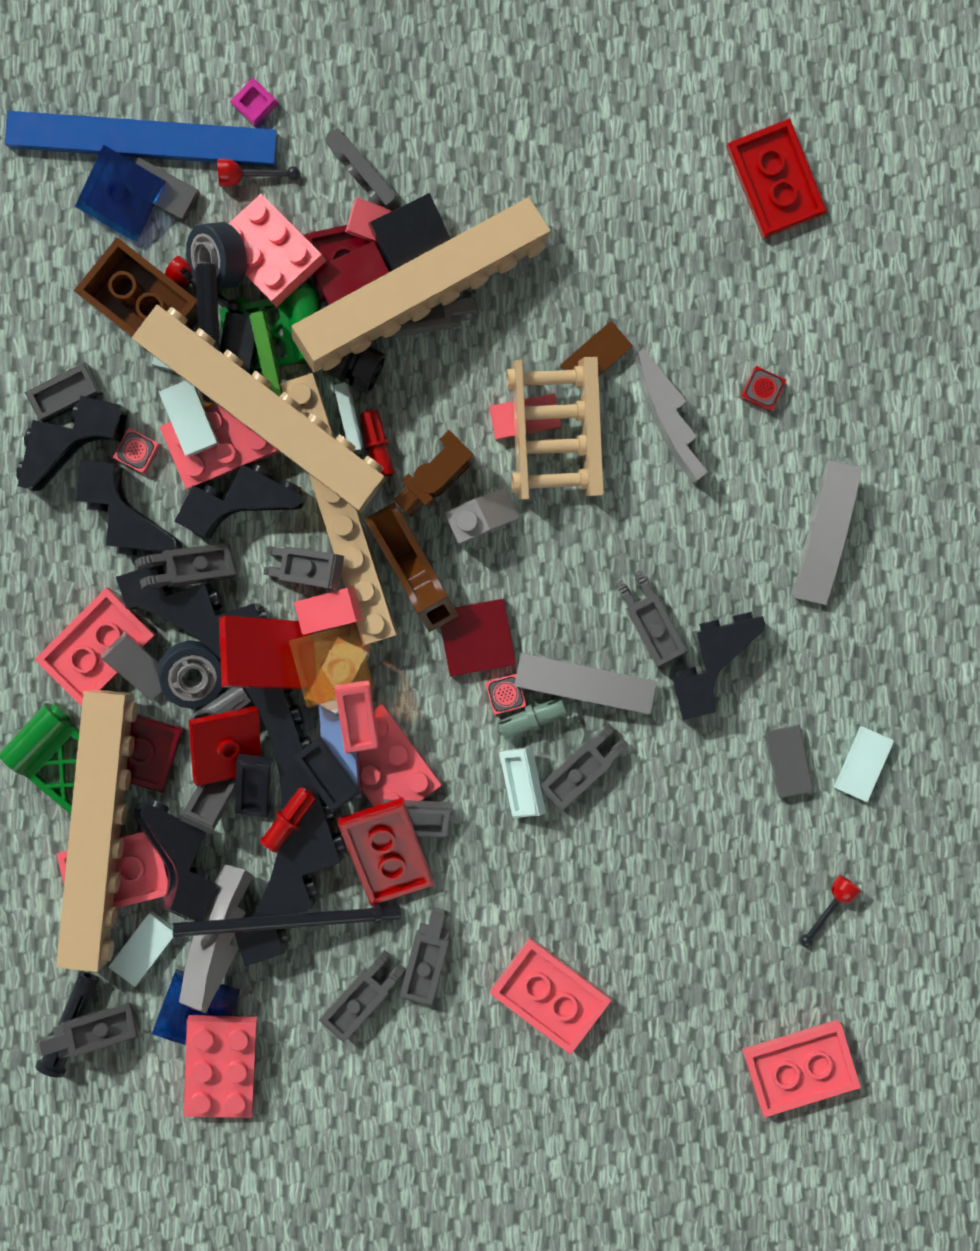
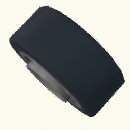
(219, 245)
(194, 692)

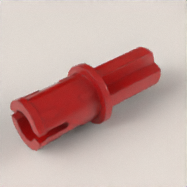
(376, 440)
(288, 820)

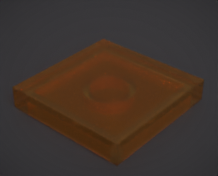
(329, 660)

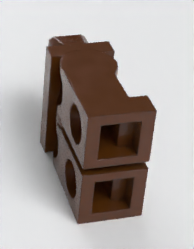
(435, 477)

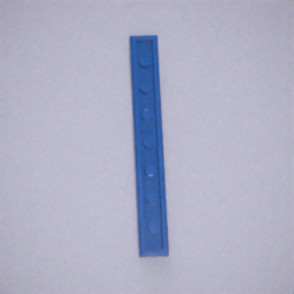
(141, 138)

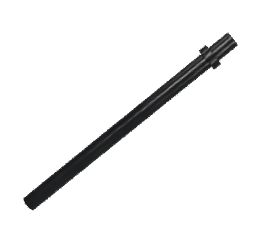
(375, 914)

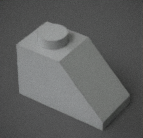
(482, 515)

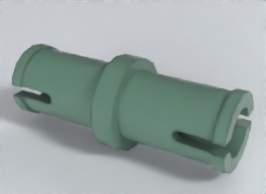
(532, 718)

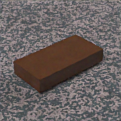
(606, 344)

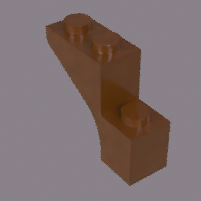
(411, 567)

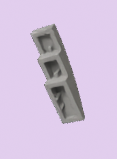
(663, 403)
(827, 532)
(585, 683)
(213, 953)

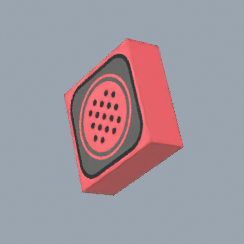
(136, 451)
(504, 694)

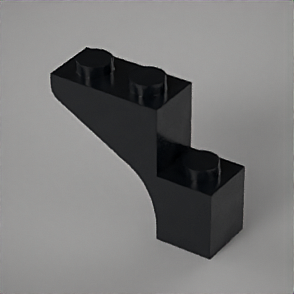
(52, 445)
(250, 491)
(127, 528)
(715, 649)
(177, 846)

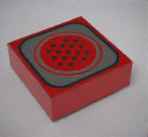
(763, 388)

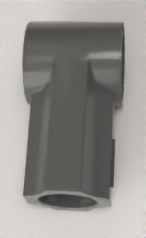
(228, 701)

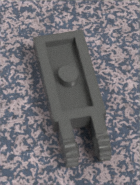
(361, 169)
(188, 566)
(306, 567)
(652, 623)
(581, 769)
(359, 999)

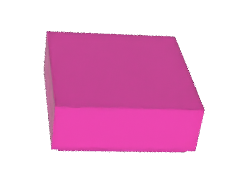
(254, 102)

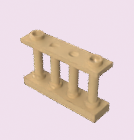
(586, 410)

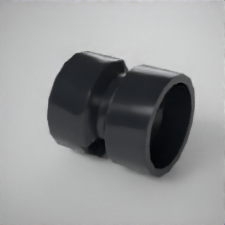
(360, 369)

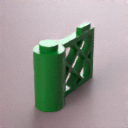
(294, 308)
(37, 744)

